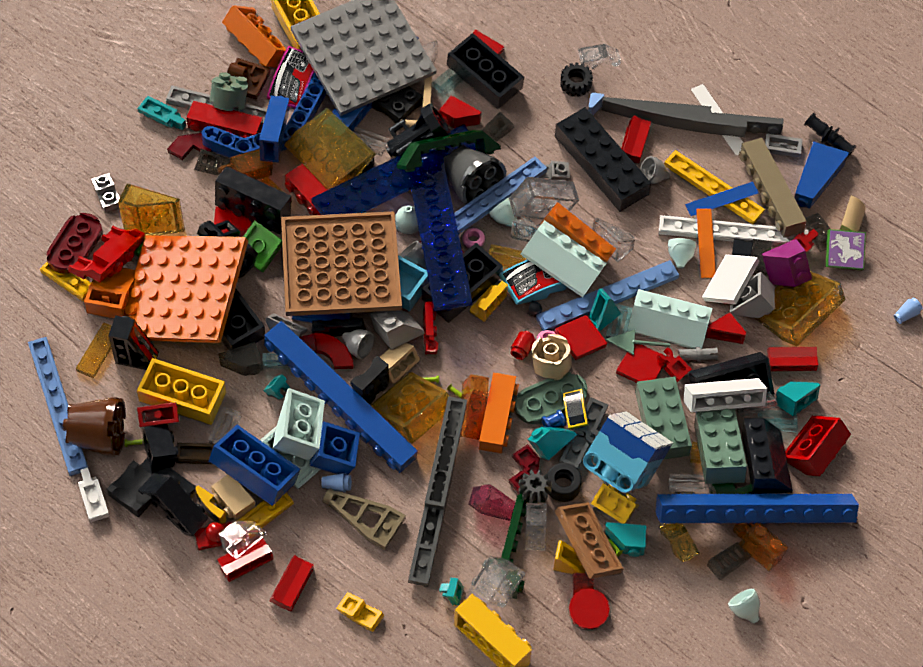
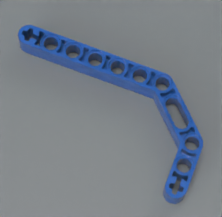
(305, 111)

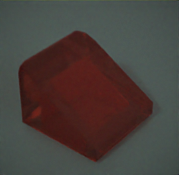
(581, 581)

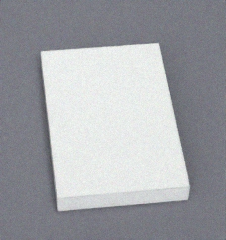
(730, 279)

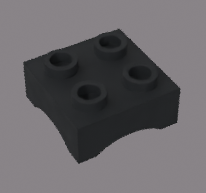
(399, 104)
(372, 381)
(126, 489)

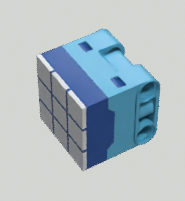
(626, 452)

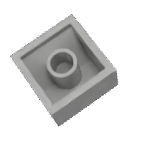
(756, 299)
(395, 327)

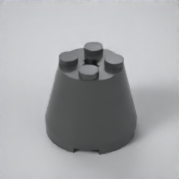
(472, 172)

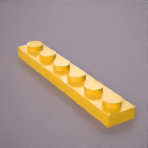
(711, 185)

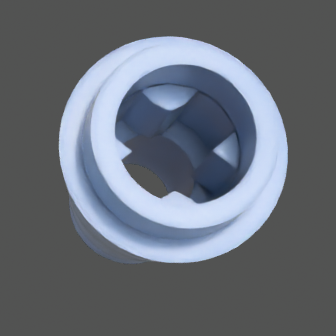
(908, 310)
(337, 482)

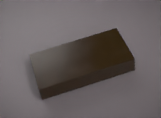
(194, 453)

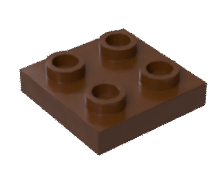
(255, 74)

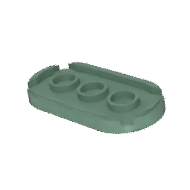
(546, 397)

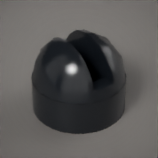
(534, 308)

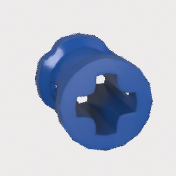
(554, 420)

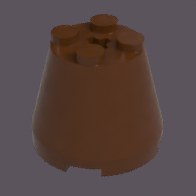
(97, 425)

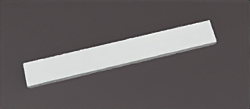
(723, 230)

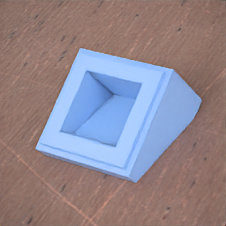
(595, 102)

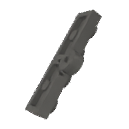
(585, 435)

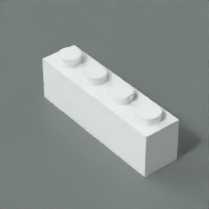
(725, 395)

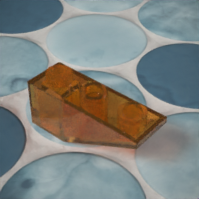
(476, 393)

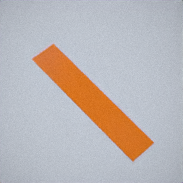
(706, 243)

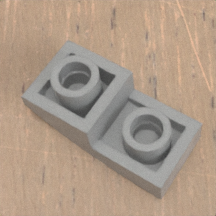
(557, 171)
(106, 192)

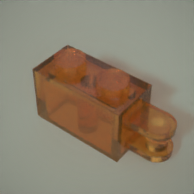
(250, 165)
(760, 544)

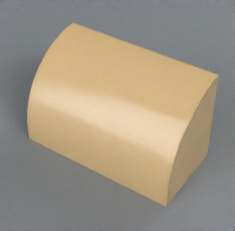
(853, 215)
(400, 360)

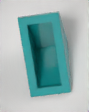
(603, 310)

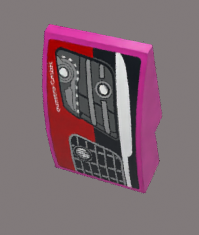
(291, 76)

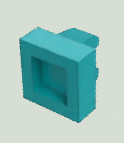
(275, 385)
(452, 590)

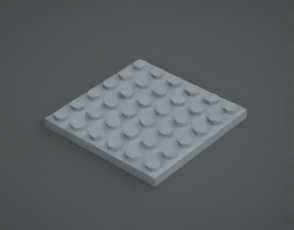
(362, 52)

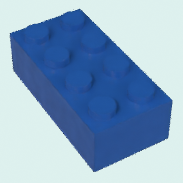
(254, 464)

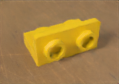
(489, 301)
(614, 503)

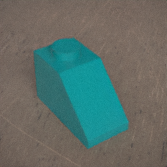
(797, 396)
(550, 440)
(627, 537)

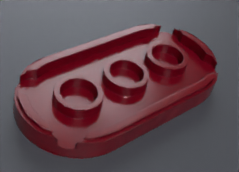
(74, 240)

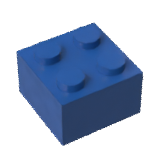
(336, 450)

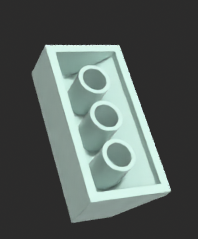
(563, 258)
(669, 319)

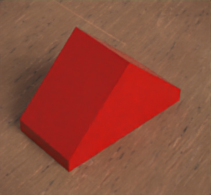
(726, 329)

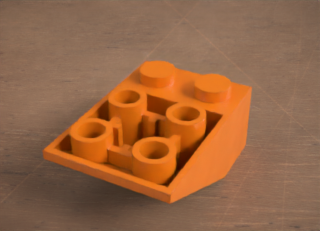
(110, 295)

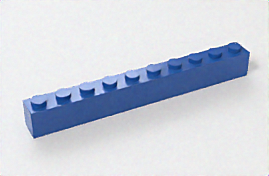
(340, 397)
(756, 508)

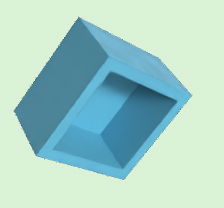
(411, 282)

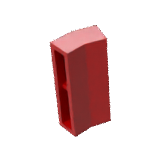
(635, 138)
(792, 358)
(248, 561)
(292, 583)

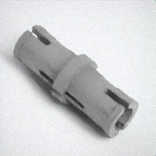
(698, 354)

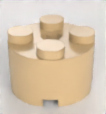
(551, 356)

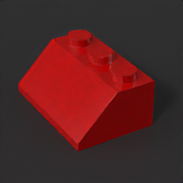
(817, 444)

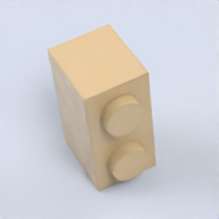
(232, 497)

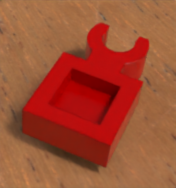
(676, 366)

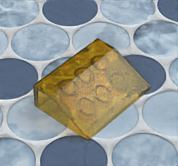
(329, 149)
(802, 308)

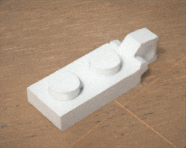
(92, 497)

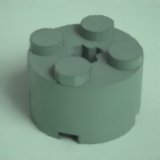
(228, 92)

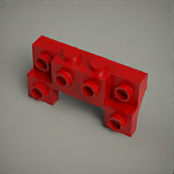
(110, 256)

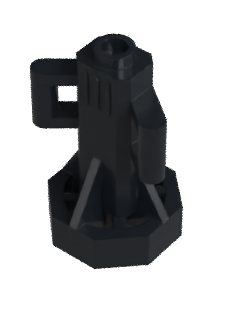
(428, 126)
(210, 229)

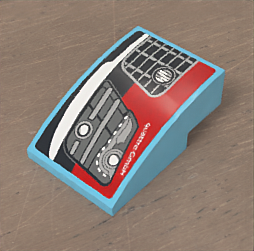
(529, 282)

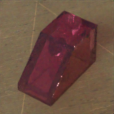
(491, 502)

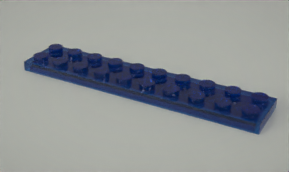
(371, 187)
(439, 234)

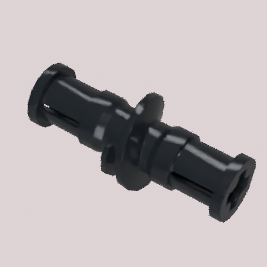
(828, 134)

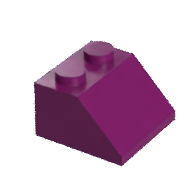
(787, 264)

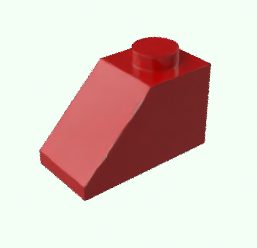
(458, 113)
(158, 414)

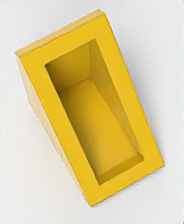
(567, 559)

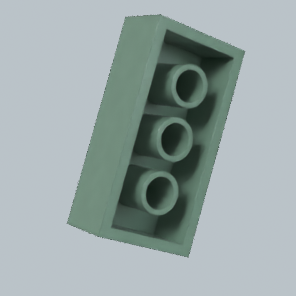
(663, 412)
(720, 446)

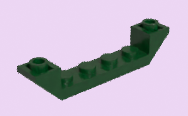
(412, 156)
(514, 529)

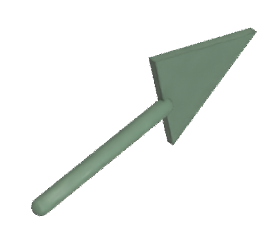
(627, 340)

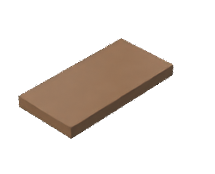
(589, 540)

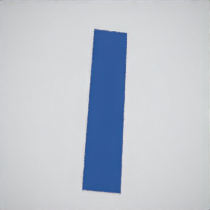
(722, 198)

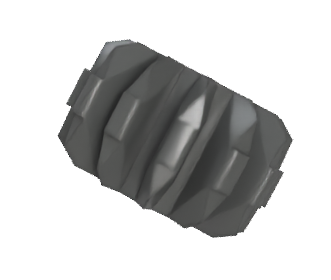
(540, 492)

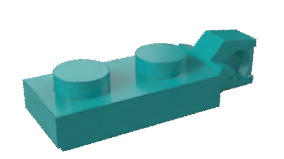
(161, 113)

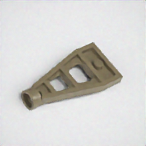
(384, 529)

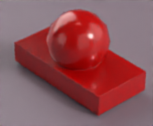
(209, 536)

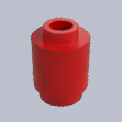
(522, 345)

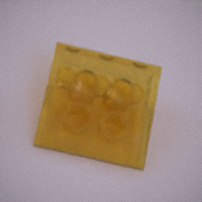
(150, 211)
(412, 406)

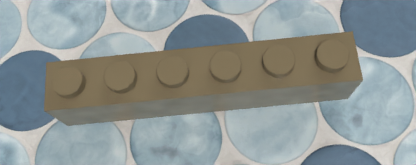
(772, 187)

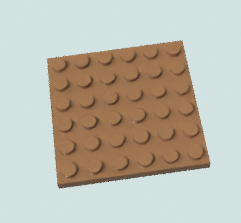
(340, 263)

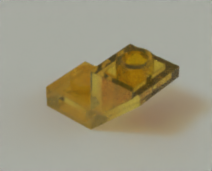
(680, 541)

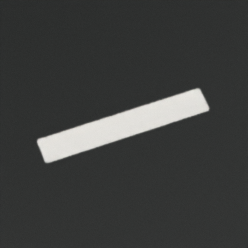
(706, 100)

